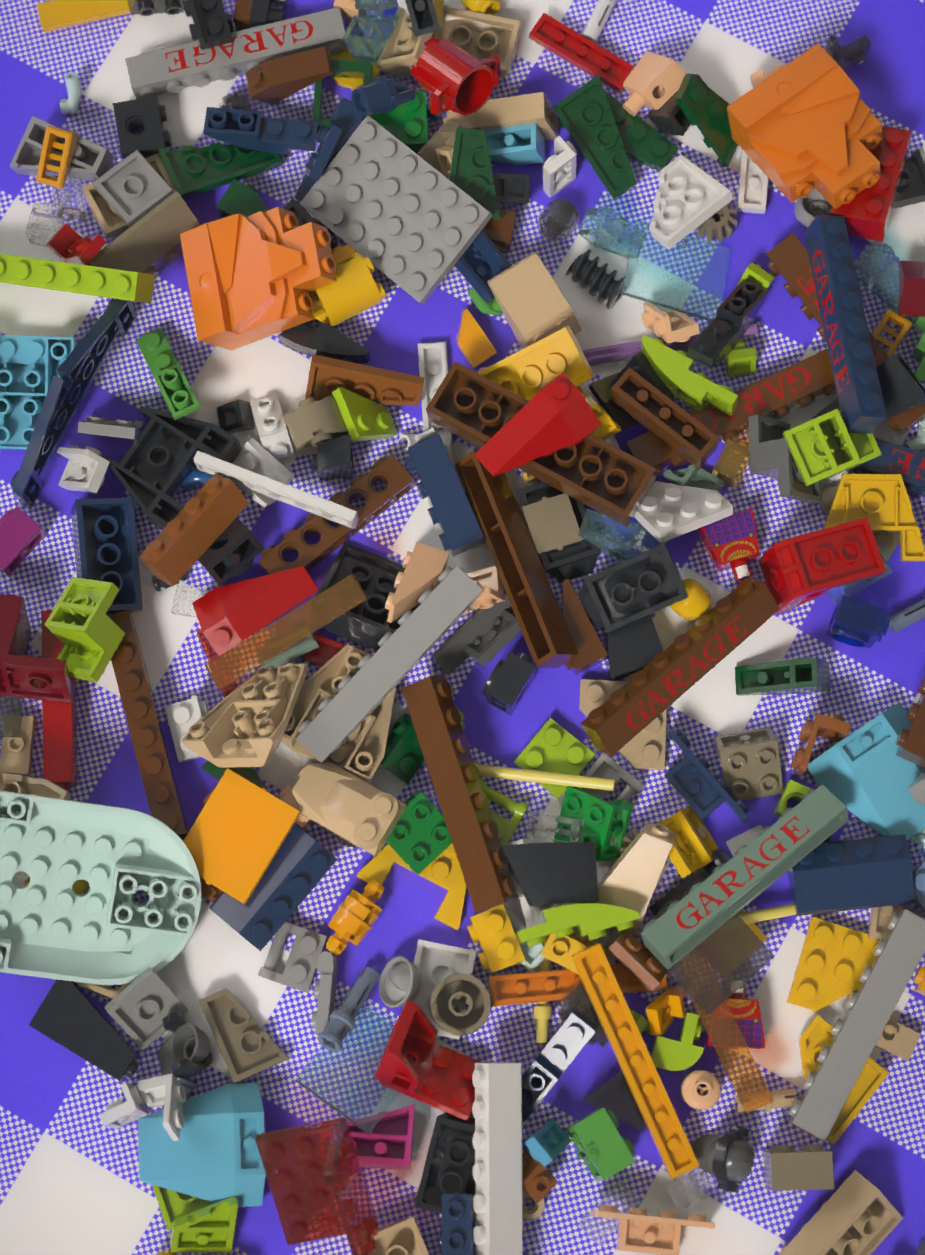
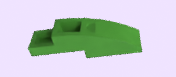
(168, 373)

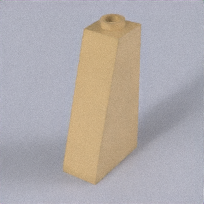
(511, 112)
(637, 871)

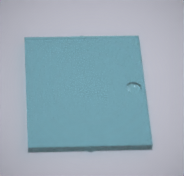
(682, 279)
(347, 1077)

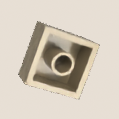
(798, 1169)

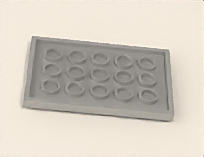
(395, 209)

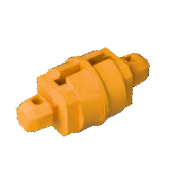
(355, 917)

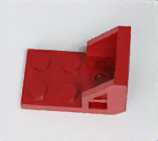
(819, 561)
(424, 1068)

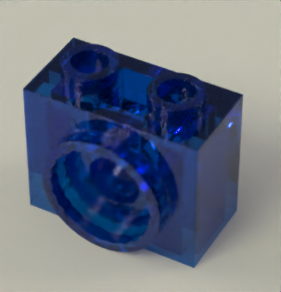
(857, 623)

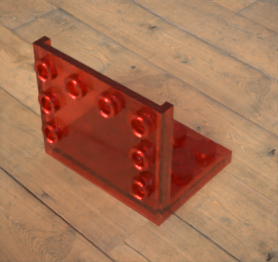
(319, 1184)

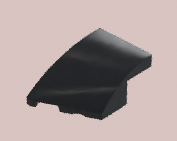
(555, 872)

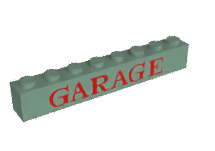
(744, 876)

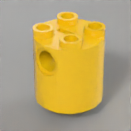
(351, 293)

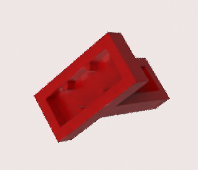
(74, 248)

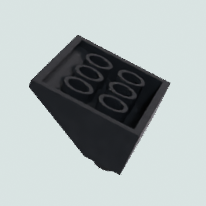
(377, 577)

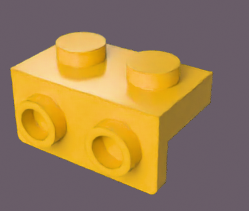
(496, 939)

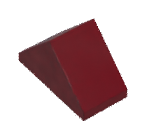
(911, 289)

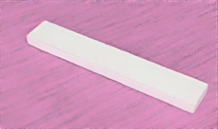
(434, 369)
(277, 490)

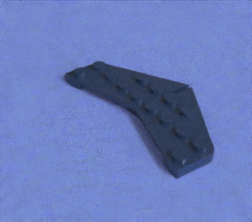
(66, 394)

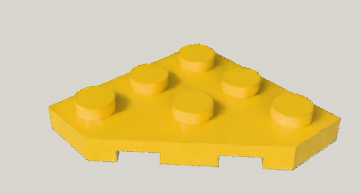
(829, 964)
(869, 1080)

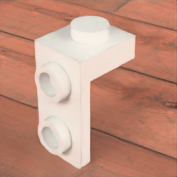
(272, 427)
(167, 1092)

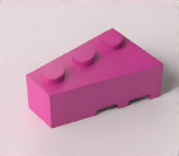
(388, 1143)

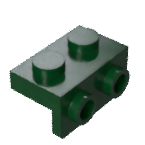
(403, 751)

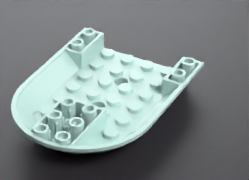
(100, 933)

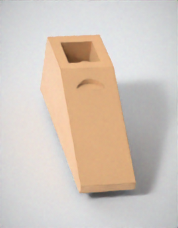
(421, 572)

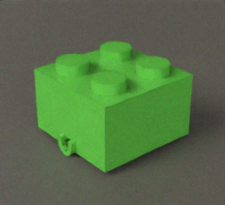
(602, 1144)

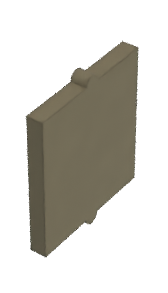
(552, 523)

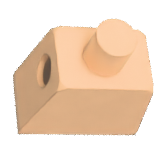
(652, 82)

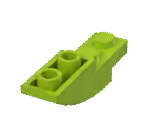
(678, 376)
(590, 919)

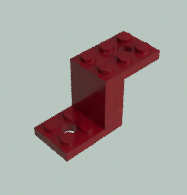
(20, 673)

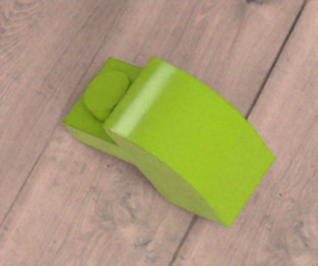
(680, 1054)

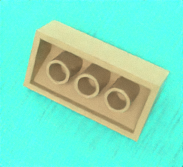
(848, 1223)

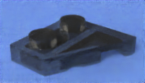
(618, 1098)

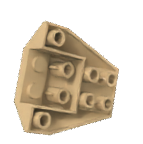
(250, 720)
(366, 746)

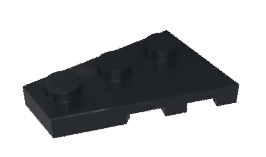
(912, 183)

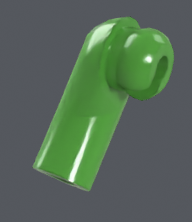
(491, 307)

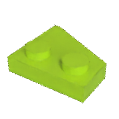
(363, 417)
(206, 1229)

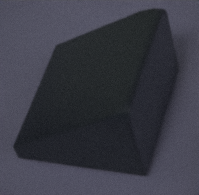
(235, 416)

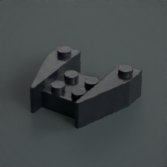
(164, 458)

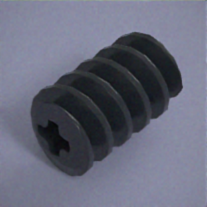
(596, 278)

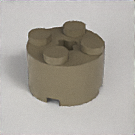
(314, 424)
(476, 997)

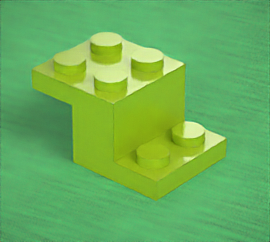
(827, 449)
(85, 628)

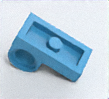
(547, 1142)

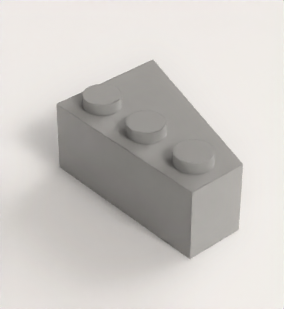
(87, 164)

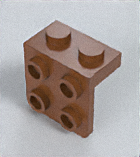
(828, 727)

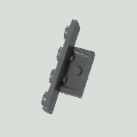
(479, 637)

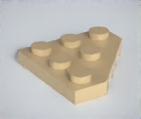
(648, 747)

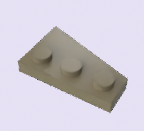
(239, 1037)

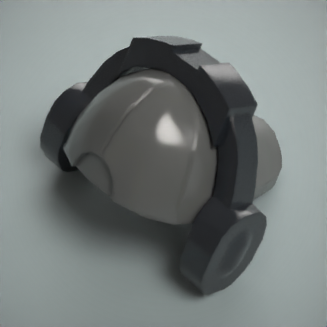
(186, 1050)
(726, 1157)

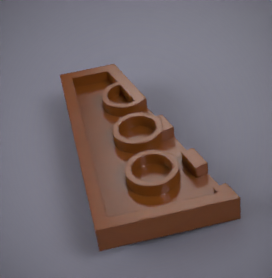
(367, 381)

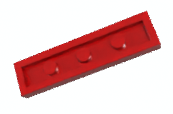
(581, 52)

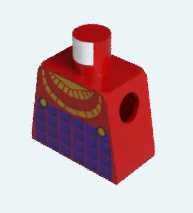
(732, 543)
(748, 1018)

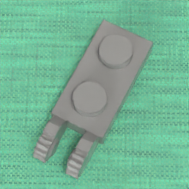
(325, 991)

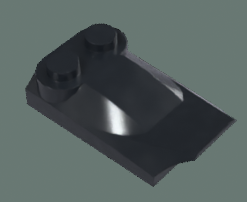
(573, 560)
(632, 589)
(448, 1162)

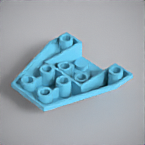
(25, 377)
(872, 777)
(215, 1147)

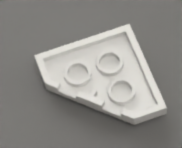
(684, 201)
(679, 509)

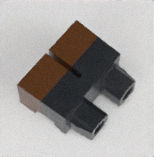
(256, 13)

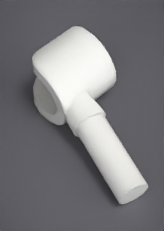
(416, 438)

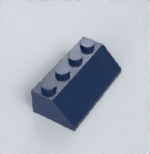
(108, 548)
(853, 876)
(283, 887)

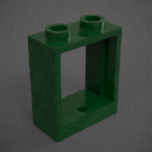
(341, 69)

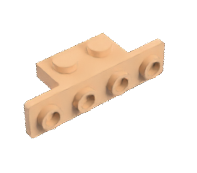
(650, 1233)

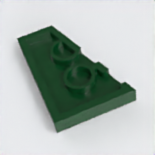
(709, 114)
(473, 170)

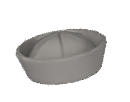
(806, 207)
(399, 982)

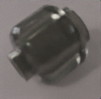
(558, 220)

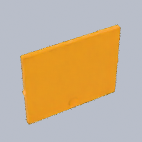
(238, 835)

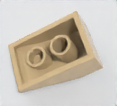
(532, 301)

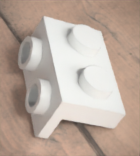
(84, 469)

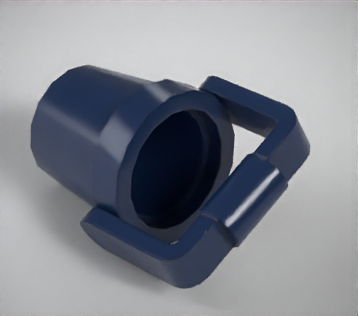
(381, 96)

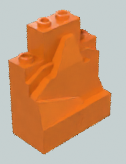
(809, 130)
(254, 275)

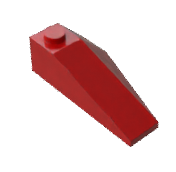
(547, 423)
(243, 608)

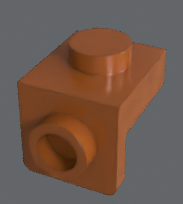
(536, 1178)

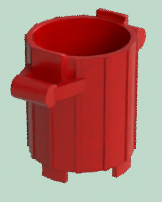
(455, 77)

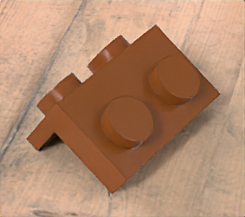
(637, 959)

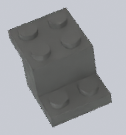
(773, 459)

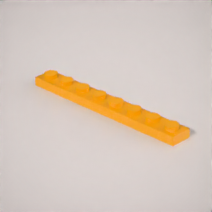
(635, 1060)

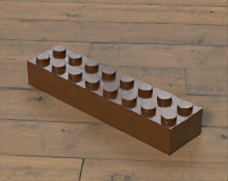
(587, 472)

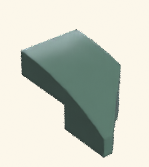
(694, 478)

